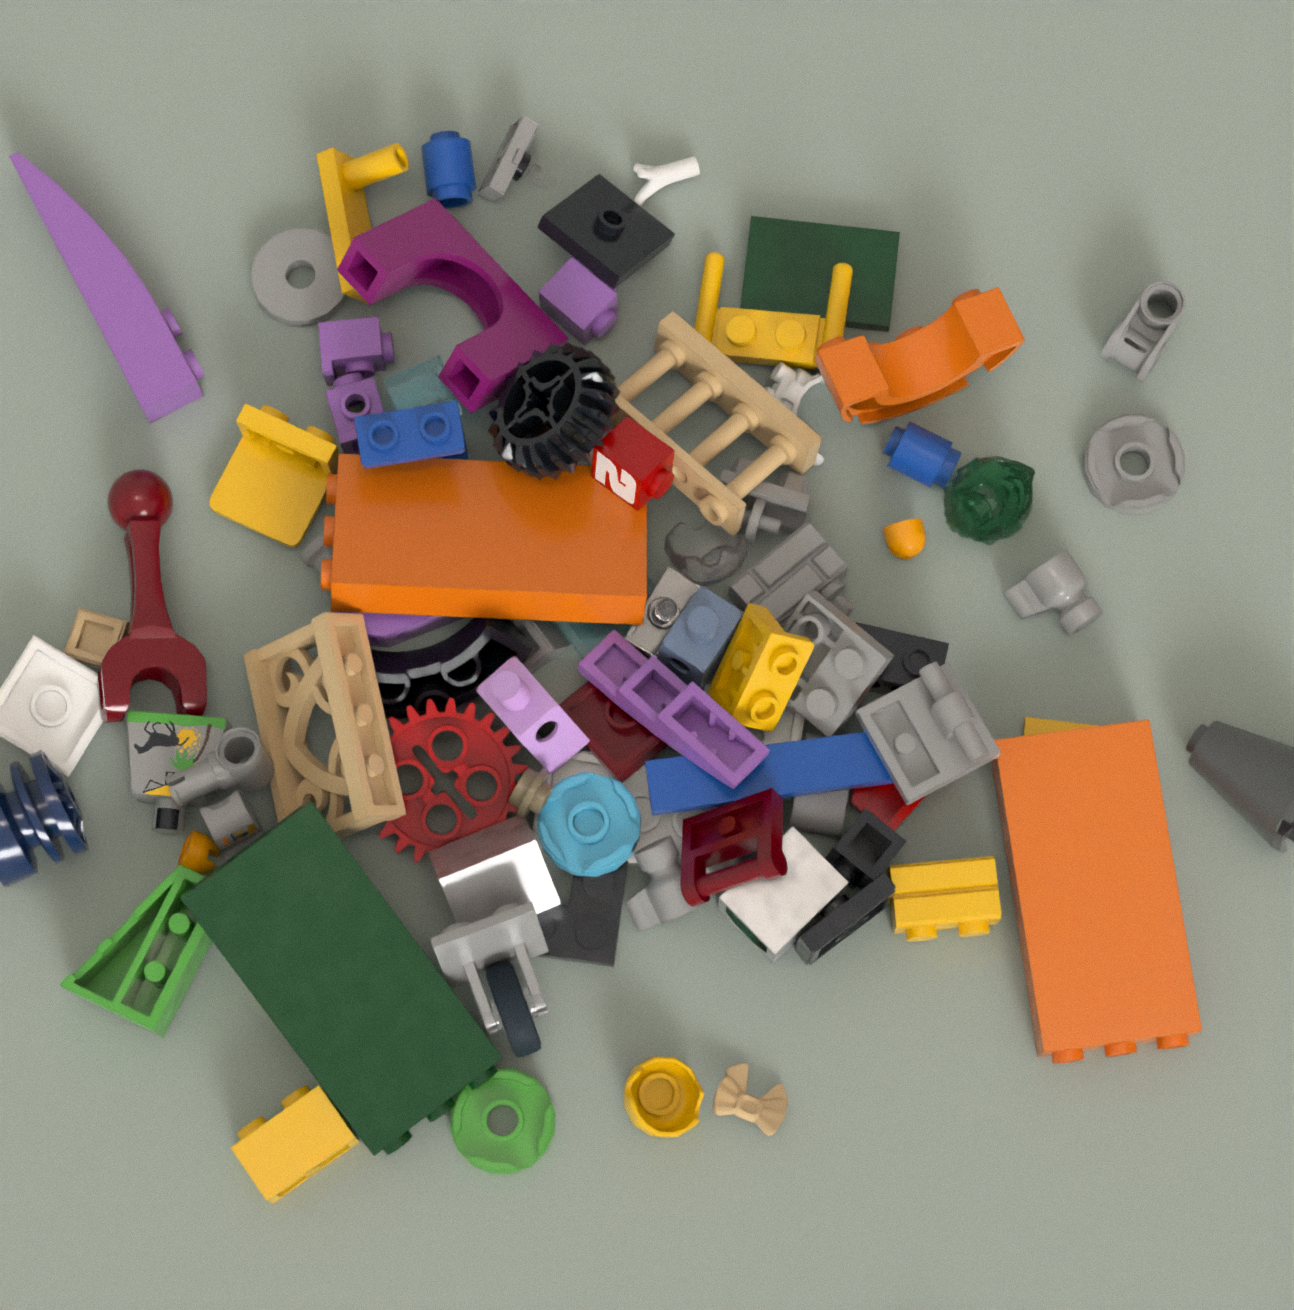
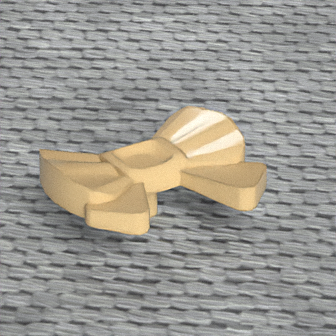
(732, 1098)

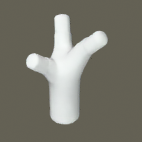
(663, 175)

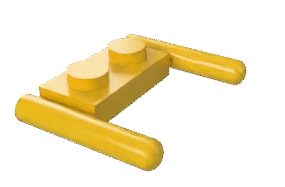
(769, 335)

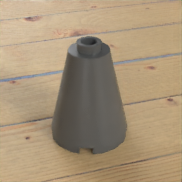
(1250, 775)

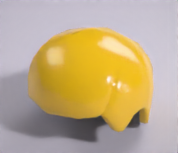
(662, 1097)

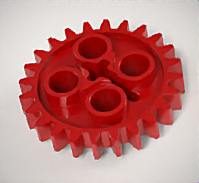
(480, 751)

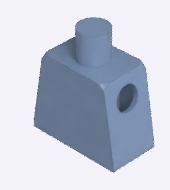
(700, 637)

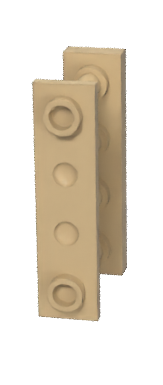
(739, 395)

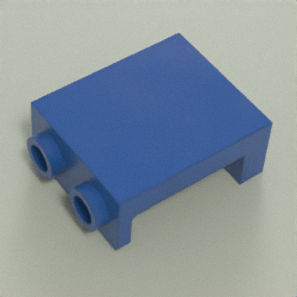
(411, 435)

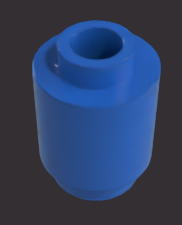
(449, 169)
(921, 455)

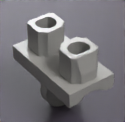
(771, 505)

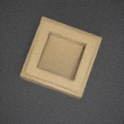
(93, 636)

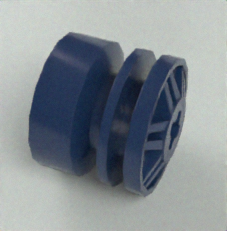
(36, 816)

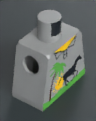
(162, 746)

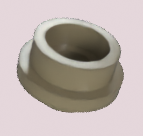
(531, 792)

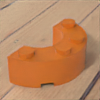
(922, 362)

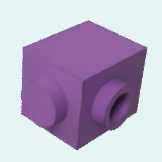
(580, 301)

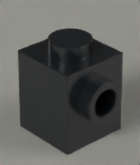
(865, 850)

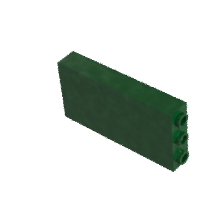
(342, 979)

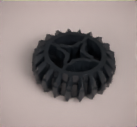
(554, 411)

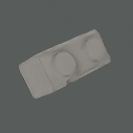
(789, 573)

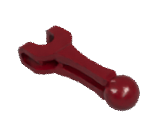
(151, 650)

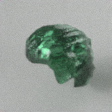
(989, 499)

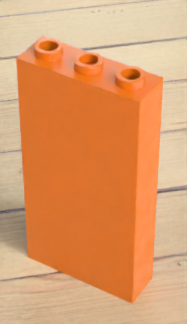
(482, 543)
(1095, 891)

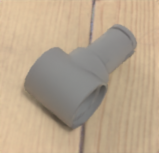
(223, 770)

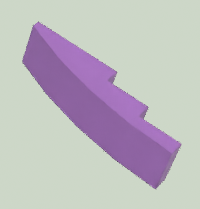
(672, 710)

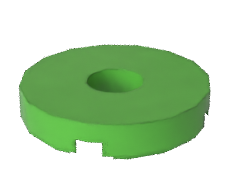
(521, 1147)

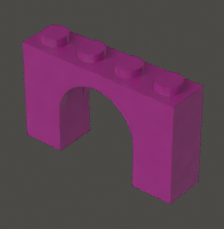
(436, 251)

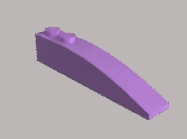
(117, 299)

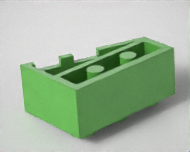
(148, 960)

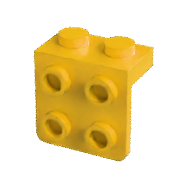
(275, 476)

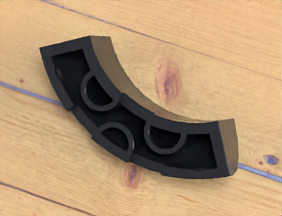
(447, 668)

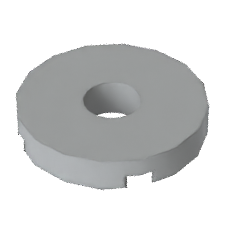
(278, 259)
(1128, 492)

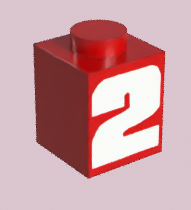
(633, 464)

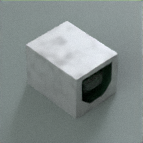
(494, 870)
(782, 909)

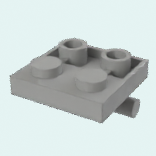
(840, 666)
(927, 732)

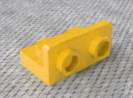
(759, 669)

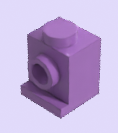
(354, 347)
(348, 392)

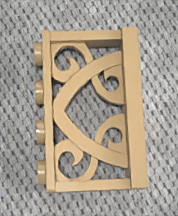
(347, 688)

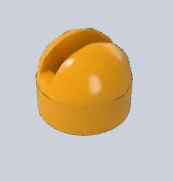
(905, 538)
(195, 851)

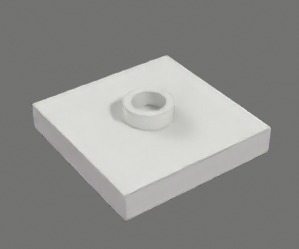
(50, 705)

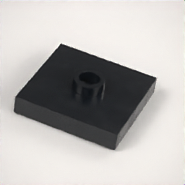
(606, 230)
(844, 918)

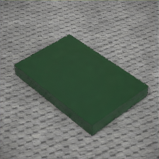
(794, 262)

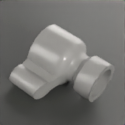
(1056, 585)
(662, 897)

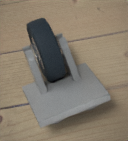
(490, 946)

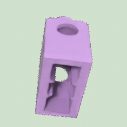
(527, 706)

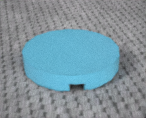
(589, 824)

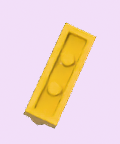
(345, 198)

